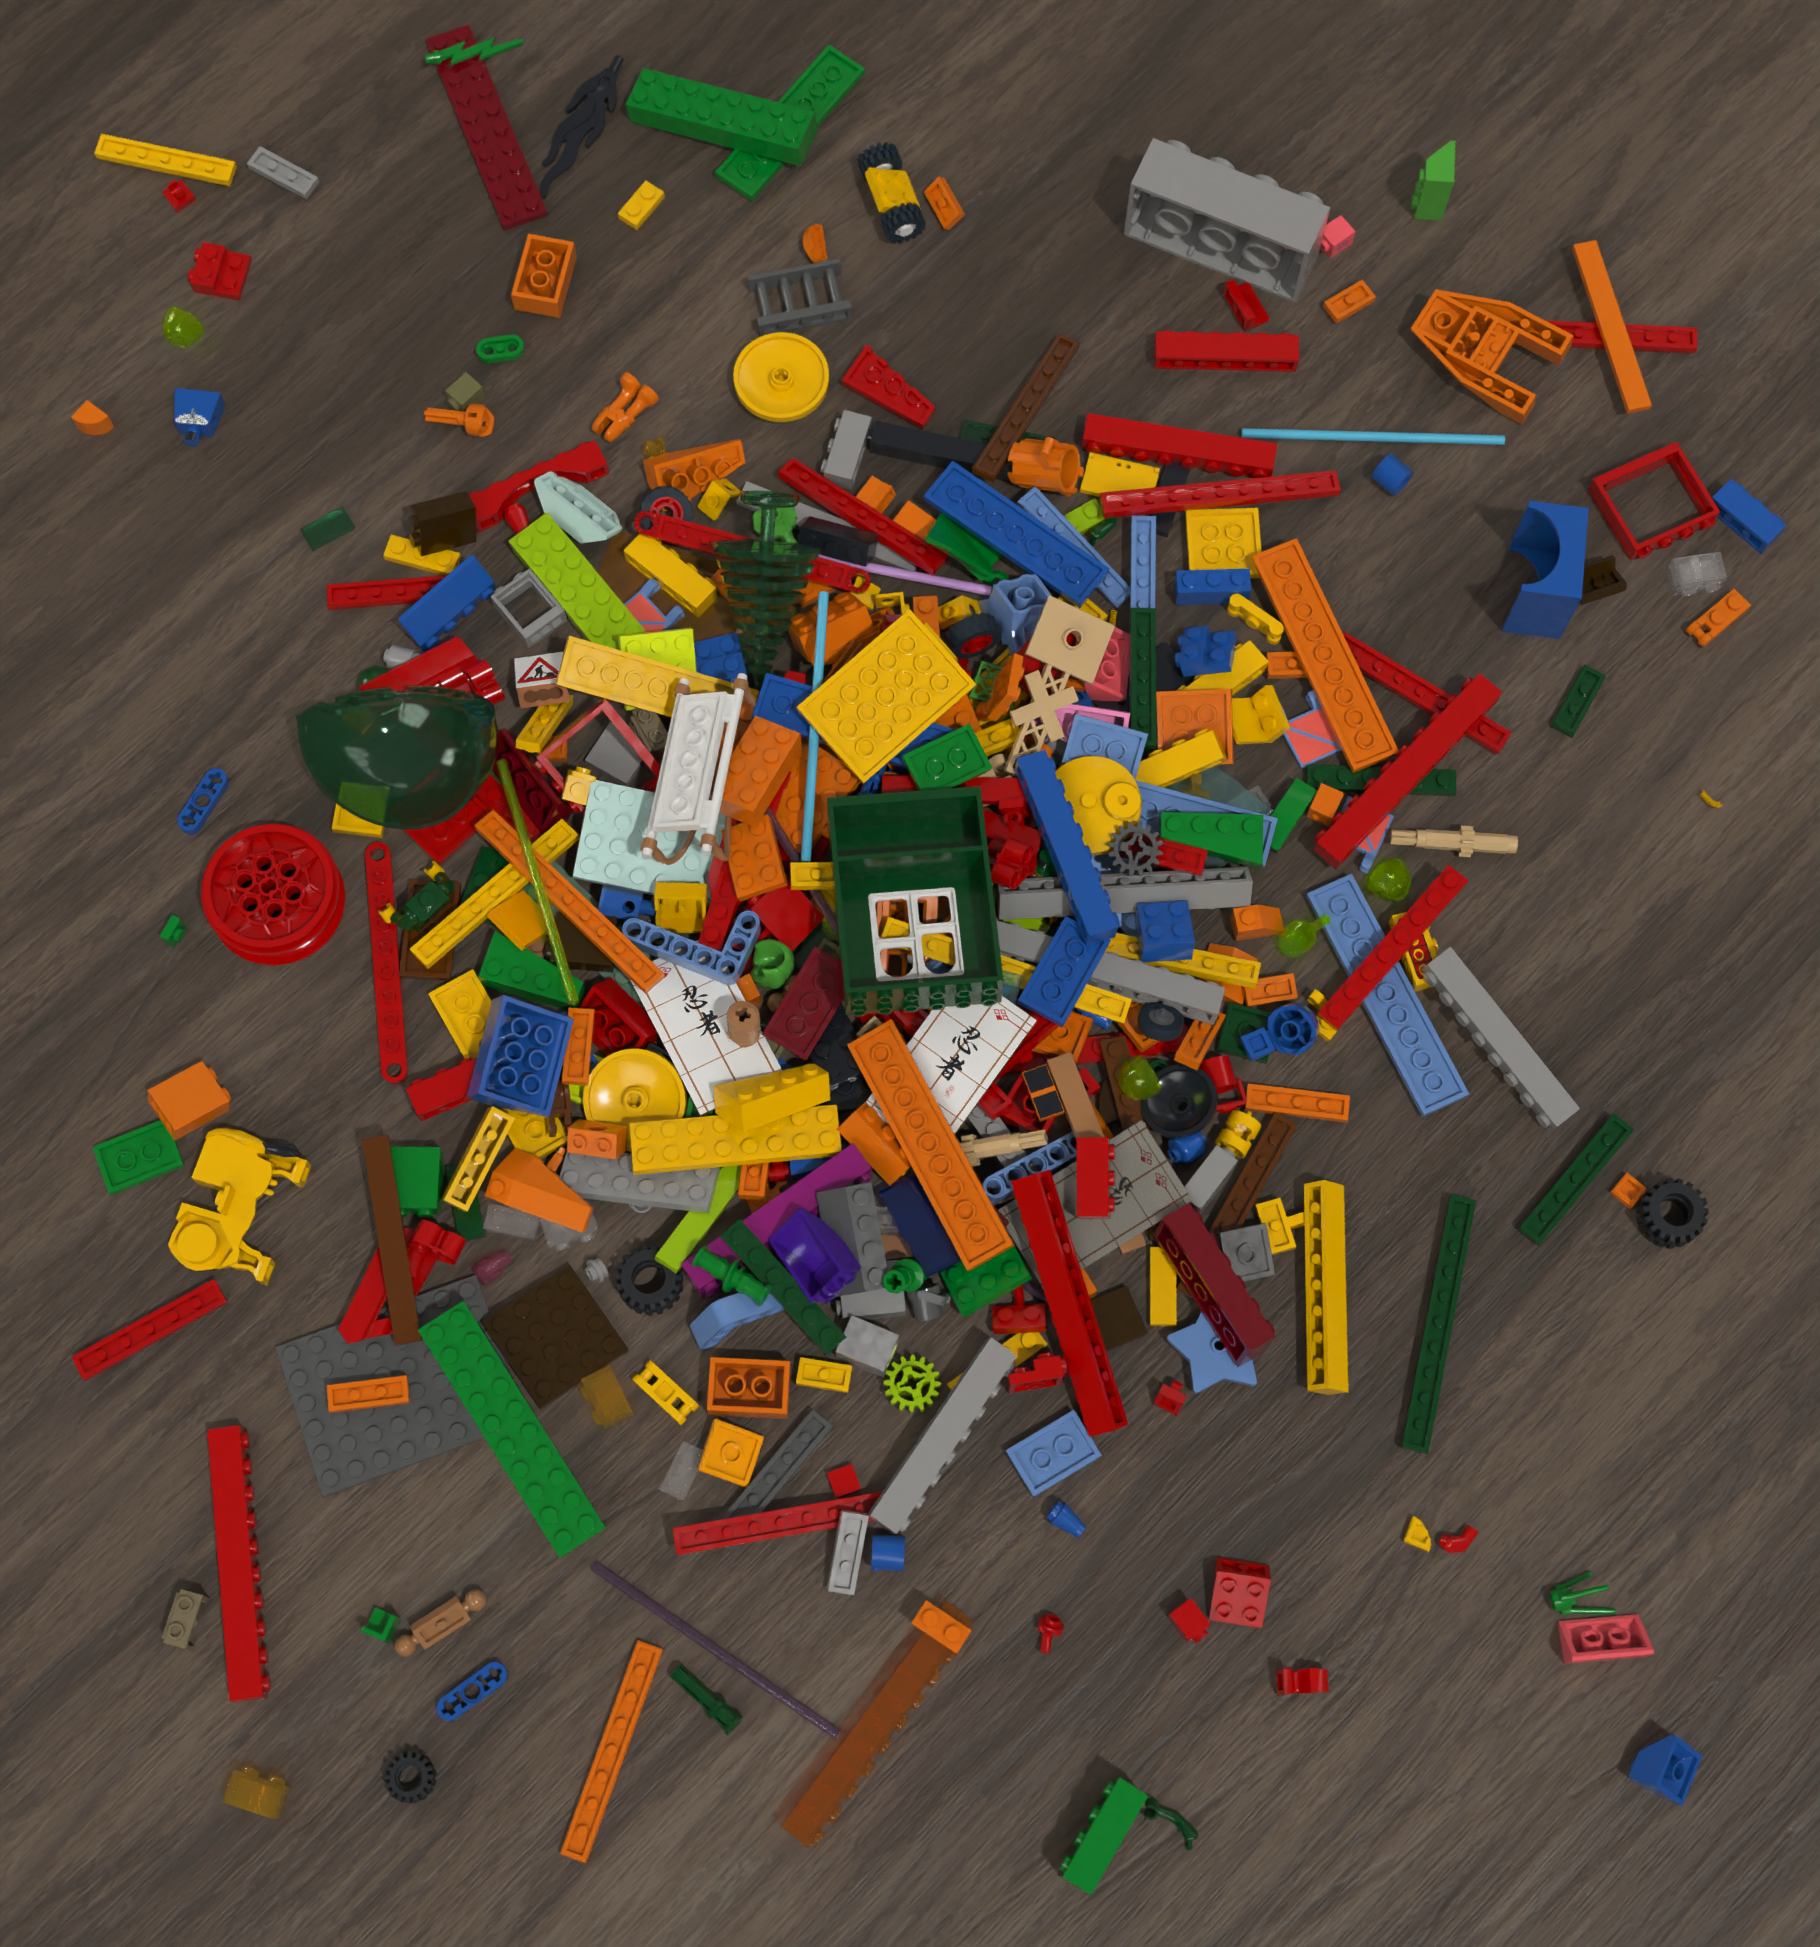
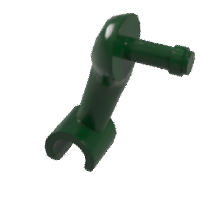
(1102, 530)
(1178, 1820)

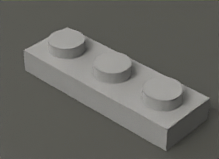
(283, 172)
(847, 1552)

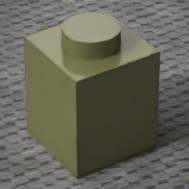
(464, 392)

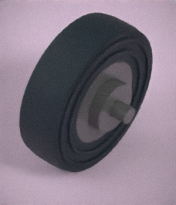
(1160, 1022)

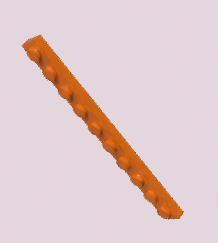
(573, 905)

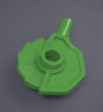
(785, 521)

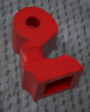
(1302, 1681)

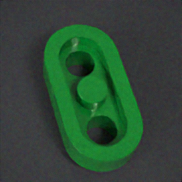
(500, 347)

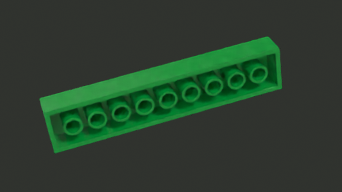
(512, 1429)

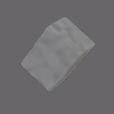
(867, 1346)

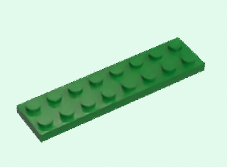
(817, 90)

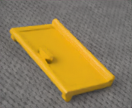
(1105, 476)

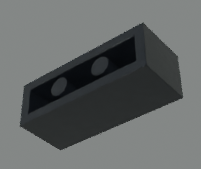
(839, 540)

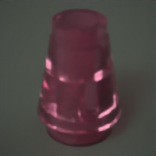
(491, 1267)

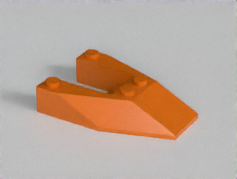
(1474, 338)

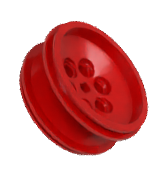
(303, 923)

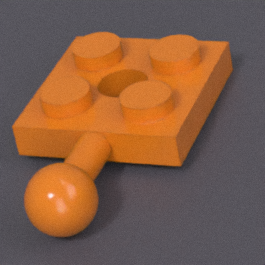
(1004, 690)

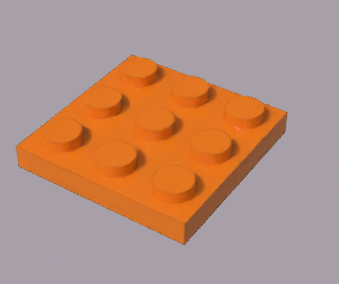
(1190, 711)

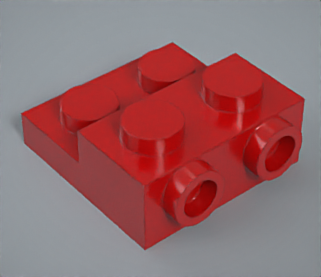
(219, 271)
(1044, 1373)

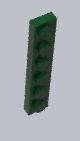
(1143, 673)
(1437, 783)
(1575, 1179)
(784, 1287)

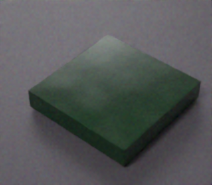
(1239, 1022)

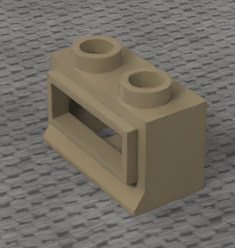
(649, 731)
(183, 1619)

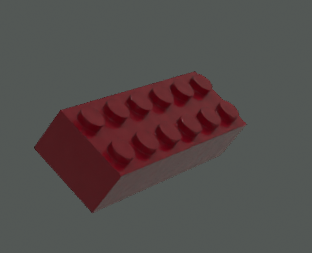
(1214, 1284)

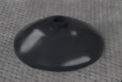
(1181, 1087)

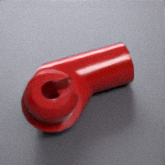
(1460, 1543)

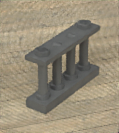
(803, 318)

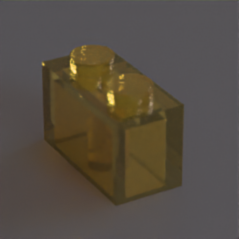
(607, 1398)
(256, 1793)

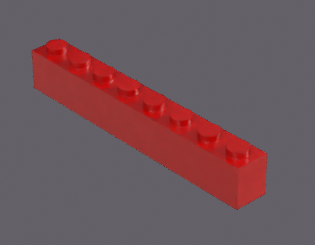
(1168, 444)

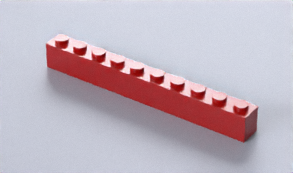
(1407, 771)
(1069, 1303)
(237, 1564)

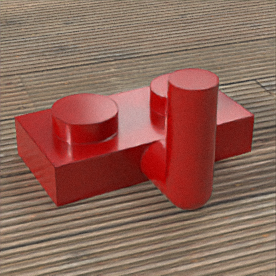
(1019, 1317)

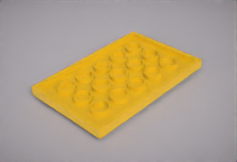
(886, 696)

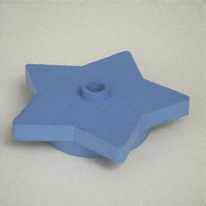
(1206, 1363)

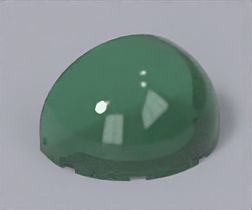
(401, 753)

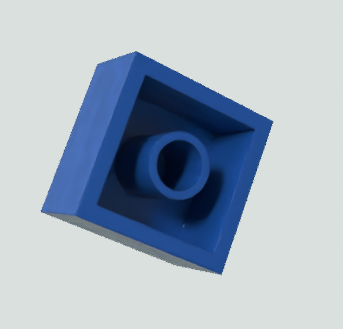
(1164, 931)

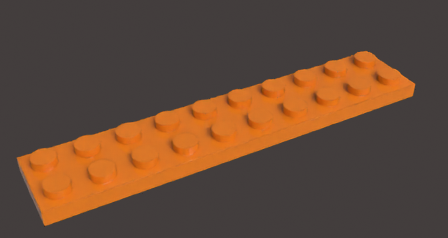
(1325, 655)
(930, 1145)

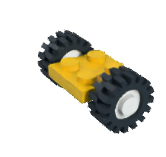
(892, 192)

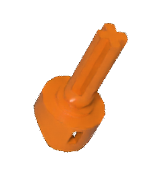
(471, 419)

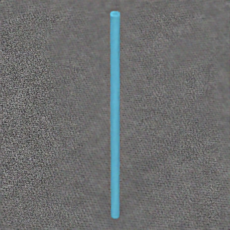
(1373, 436)
(813, 735)

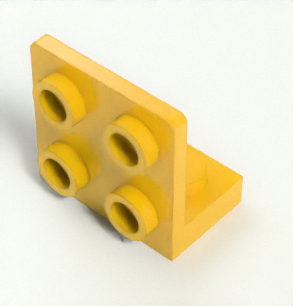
(1258, 718)

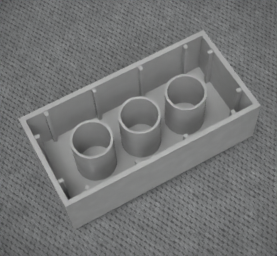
(1225, 219)

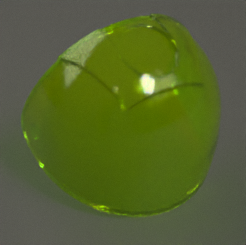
(181, 327)
(1389, 880)
(1138, 1079)

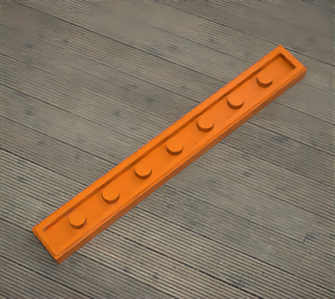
(1611, 327)
(611, 1752)

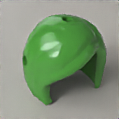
(772, 964)

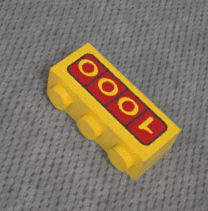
(1417, 957)

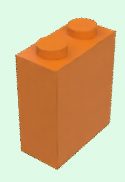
(189, 1100)

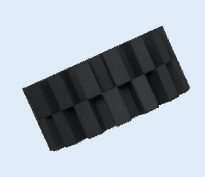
(394, 1771)

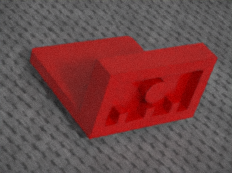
(1240, 1592)

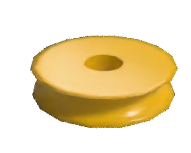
(1119, 811)

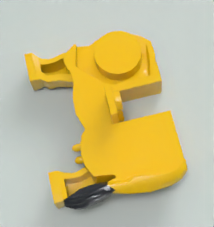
(241, 1171)

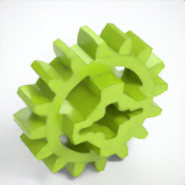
(923, 1380)

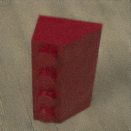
(532, 787)

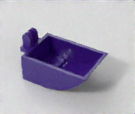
(814, 1256)

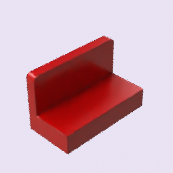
(1245, 305)

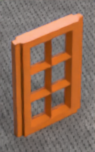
(883, 912)

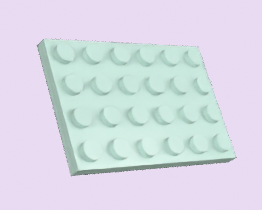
(612, 840)

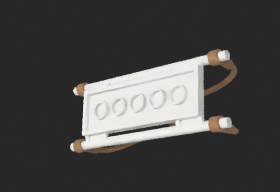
(689, 769)

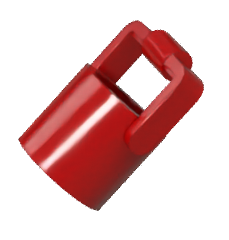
(1224, 1079)

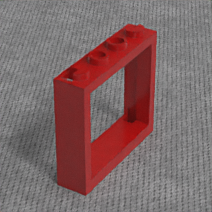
(1669, 454)
(558, 782)

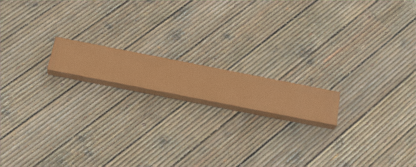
(1080, 1113)

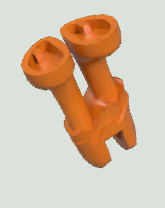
(614, 413)

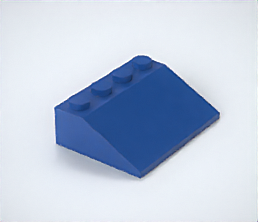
(520, 1057)

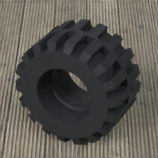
(1686, 1199)
(641, 1301)

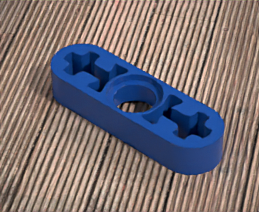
(187, 812)
(451, 1698)

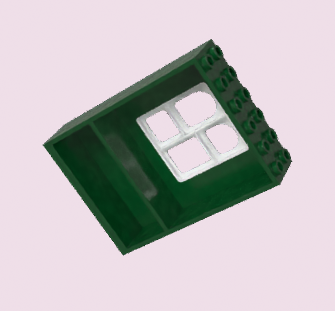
(908, 851)

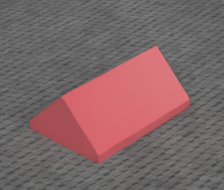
(1113, 672)
(1604, 1639)

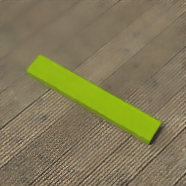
(697, 1224)

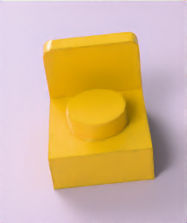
(577, 785)

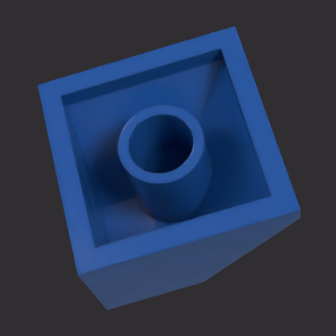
(1666, 1768)

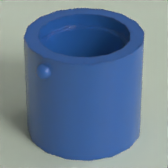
(1392, 474)
(888, 1552)

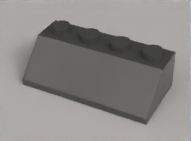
(855, 1219)

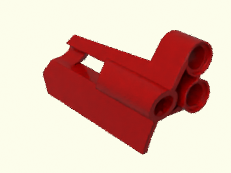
(443, 666)
(1010, 850)
(425, 1247)

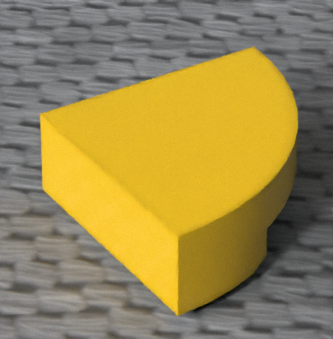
(1417, 1535)

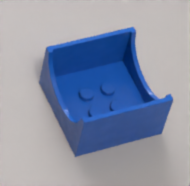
(1555, 546)

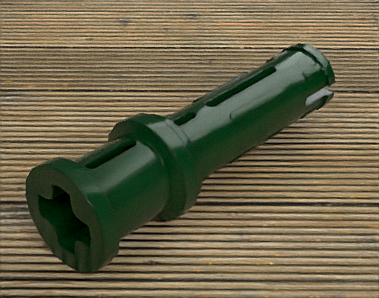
(715, 1707)

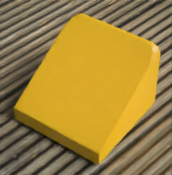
(868, 597)

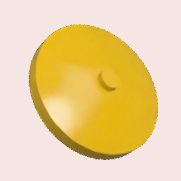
(781, 377)
(1085, 786)
(634, 1088)

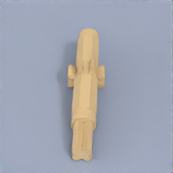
(1463, 841)
(1000, 1145)

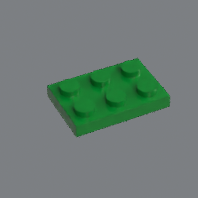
(947, 760)
(137, 1157)
(986, 1282)

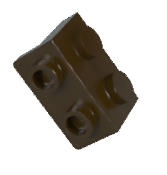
(1601, 580)

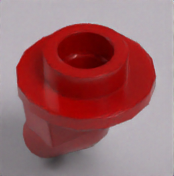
(1050, 1626)

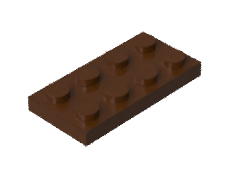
(410, 966)

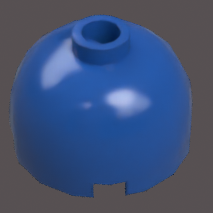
(1292, 1028)

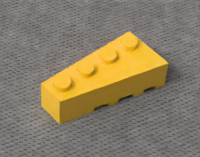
(771, 1096)

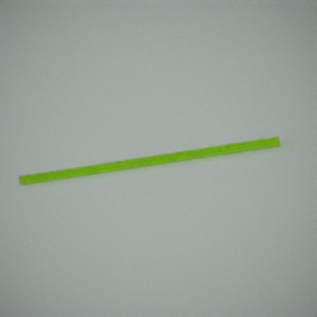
(537, 882)

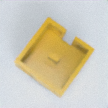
(682, 906)

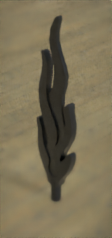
(590, 115)

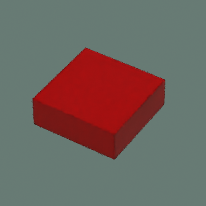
(844, 1481)

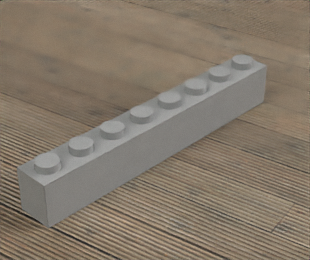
(1500, 1039)
(942, 1435)

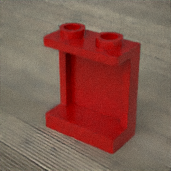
(786, 914)

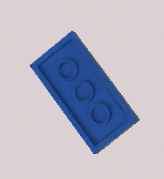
(1062, 974)

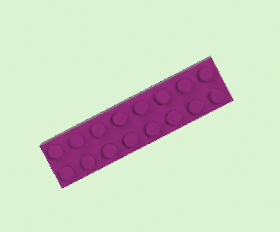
(841, 1171)

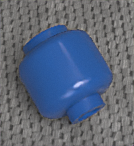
(1187, 1149)

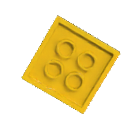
(1223, 538)

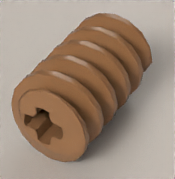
(743, 1023)

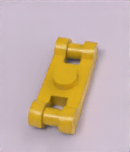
(1255, 618)
(665, 1392)

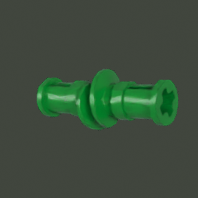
(732, 1276)
(905, 1276)

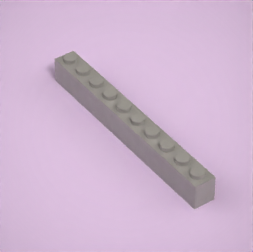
(1212, 890)
(1124, 976)

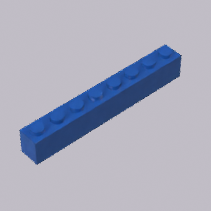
(1066, 847)

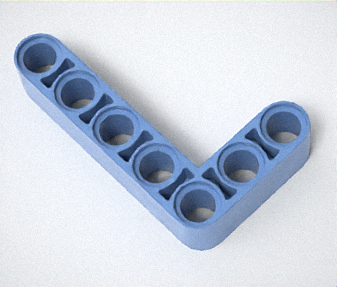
(696, 950)
(1040, 1159)
(727, 1314)

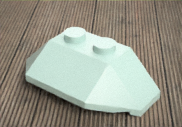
(576, 509)

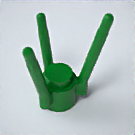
(1564, 1599)

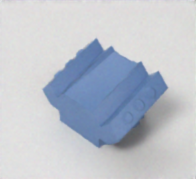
(1016, 608)

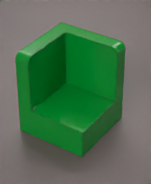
(381, 1625)

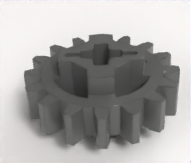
(1147, 850)

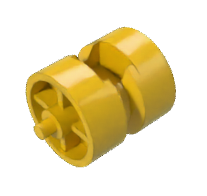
(1239, 1132)

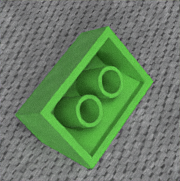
(1434, 184)

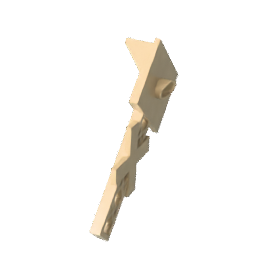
(1051, 647)

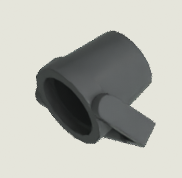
(928, 1301)

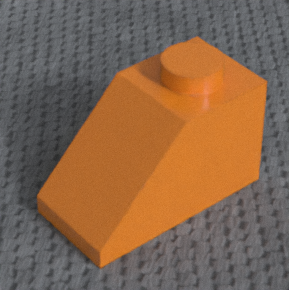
(1255, 922)

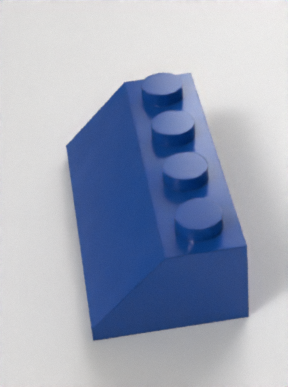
(447, 603)

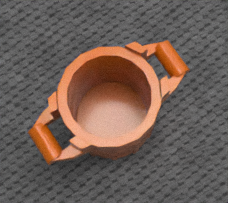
(1045, 465)

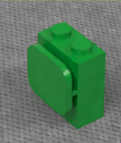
(419, 1179)

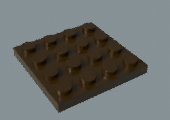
(554, 1337)

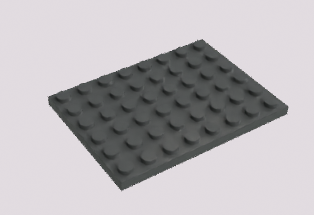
(377, 1441)

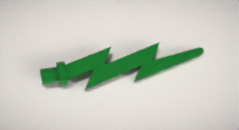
(460, 55)

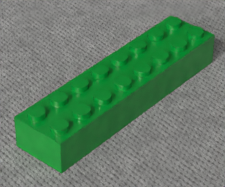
(722, 116)

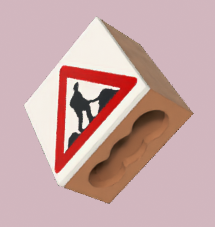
(537, 680)

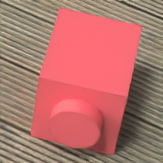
(1337, 236)

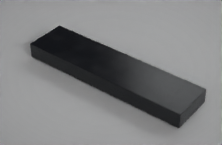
(1173, 475)

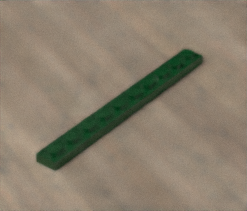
(1438, 1324)

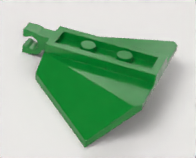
(965, 548)

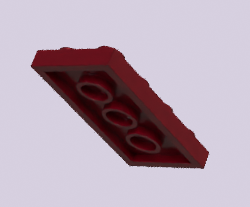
(807, 1005)

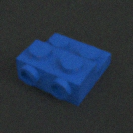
(1205, 651)
(720, 657)

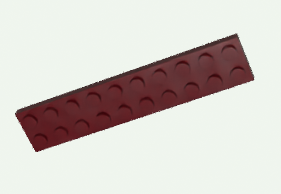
(488, 133)

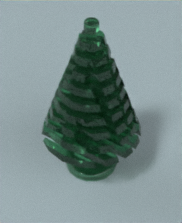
(764, 582)

